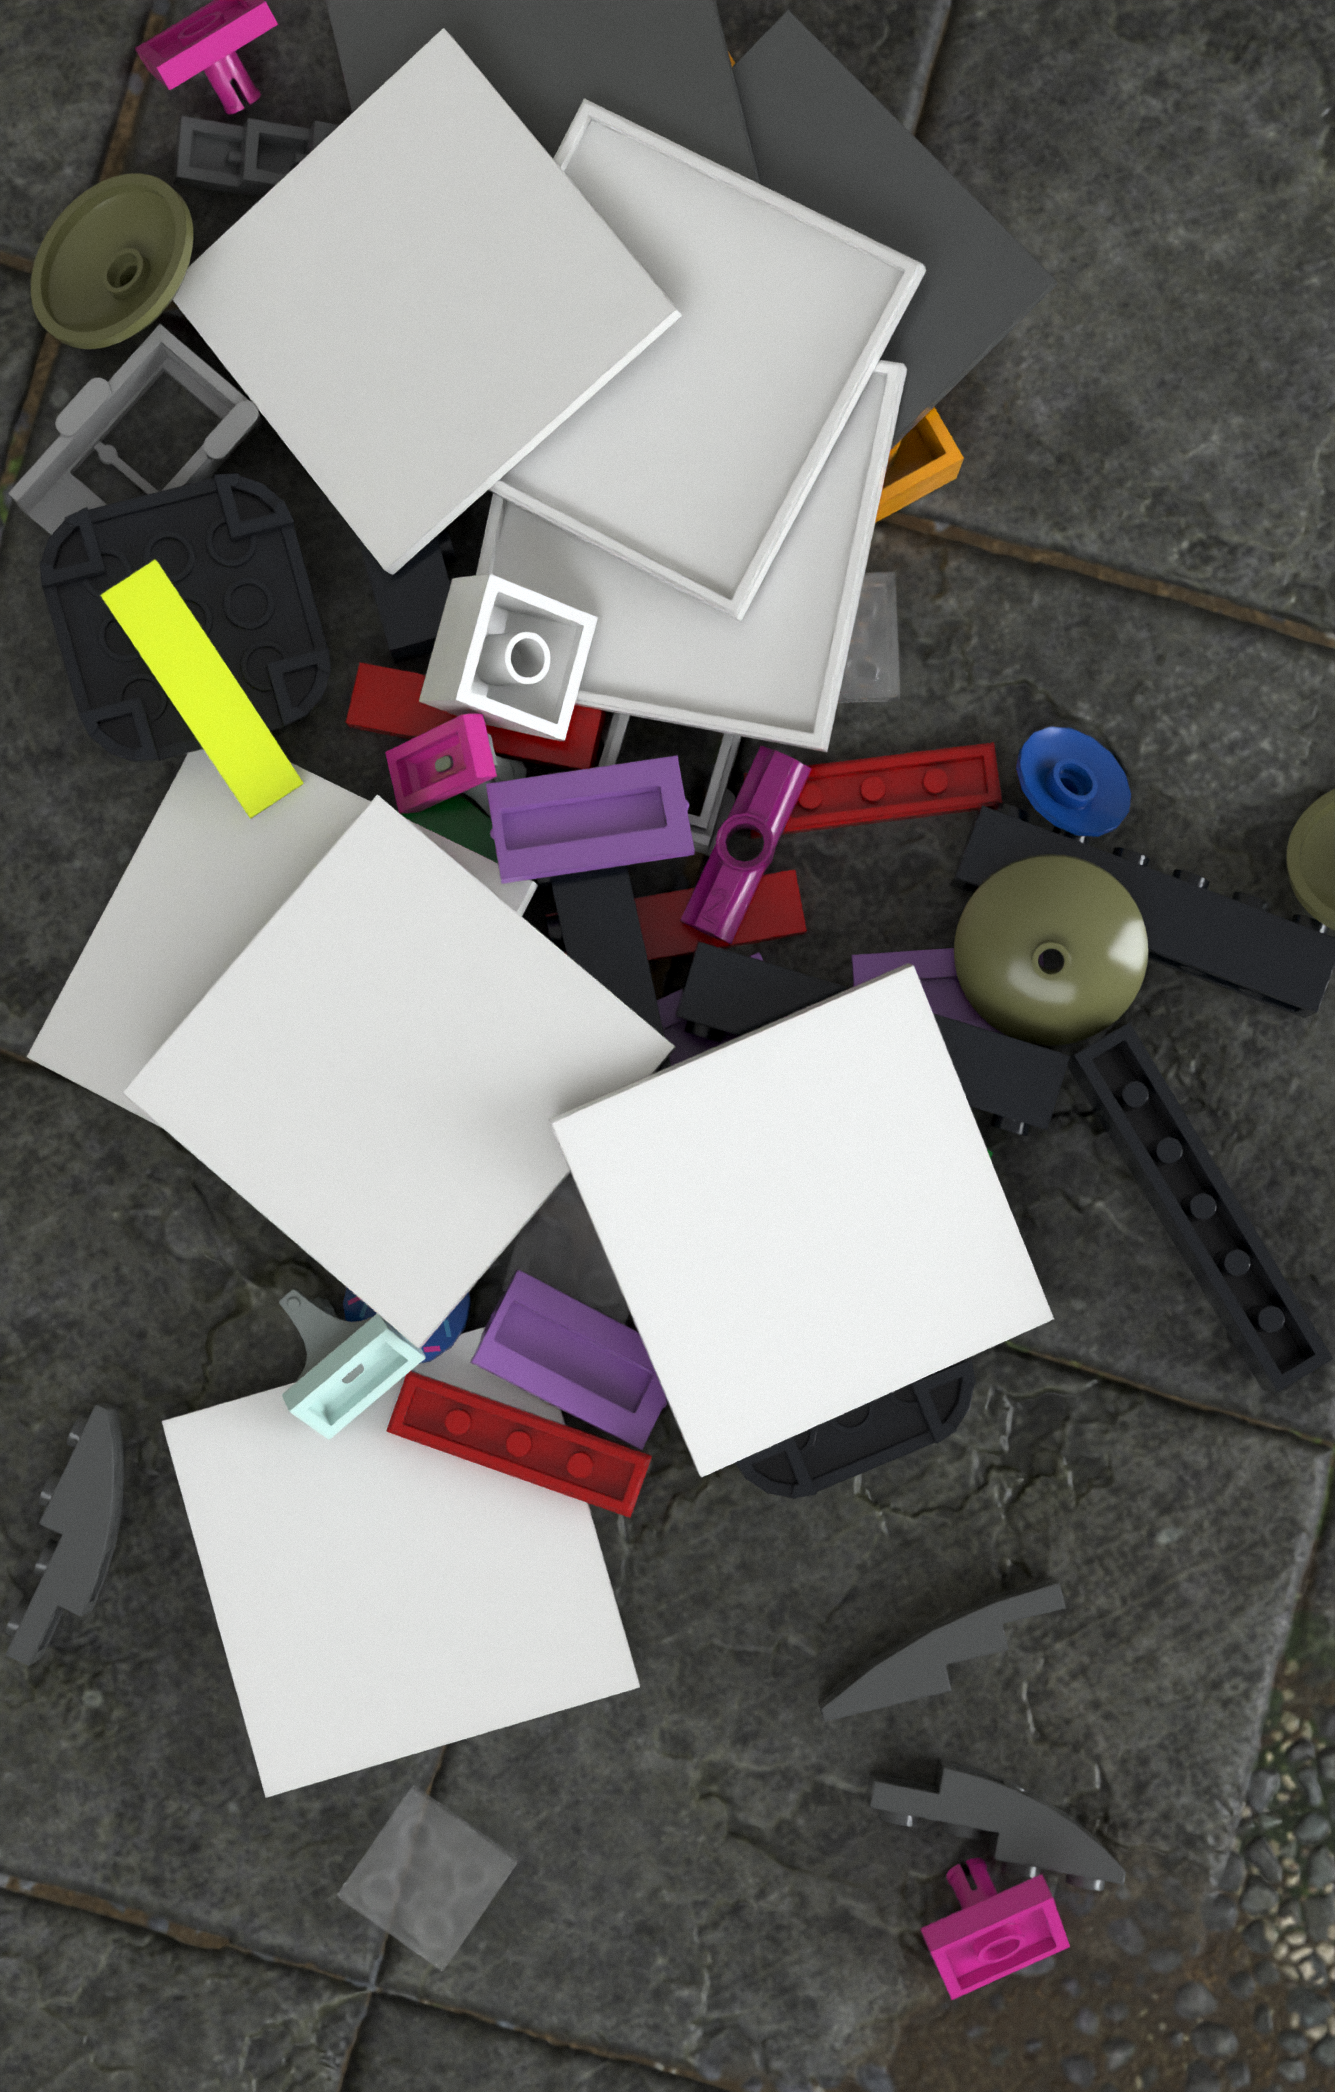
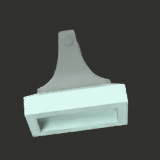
(345, 1363)

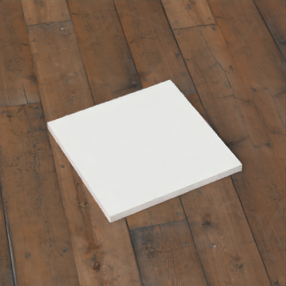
(421, 302)
(732, 411)
(693, 665)
(189, 909)
(394, 1070)
(803, 1219)
(388, 1585)

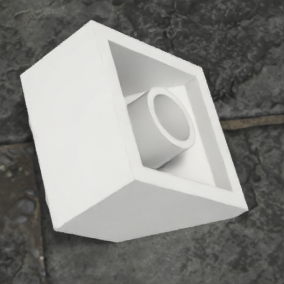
(508, 656)

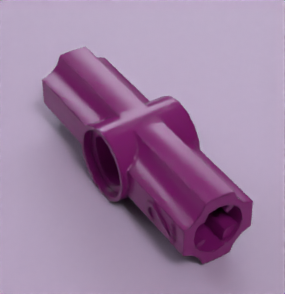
(760, 806)

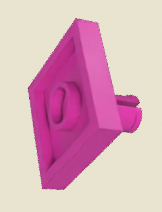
(209, 44)
(993, 1930)

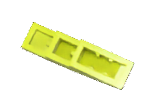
(202, 688)

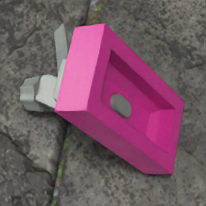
(446, 763)

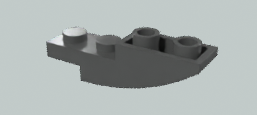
(87, 1510)
(1022, 1826)

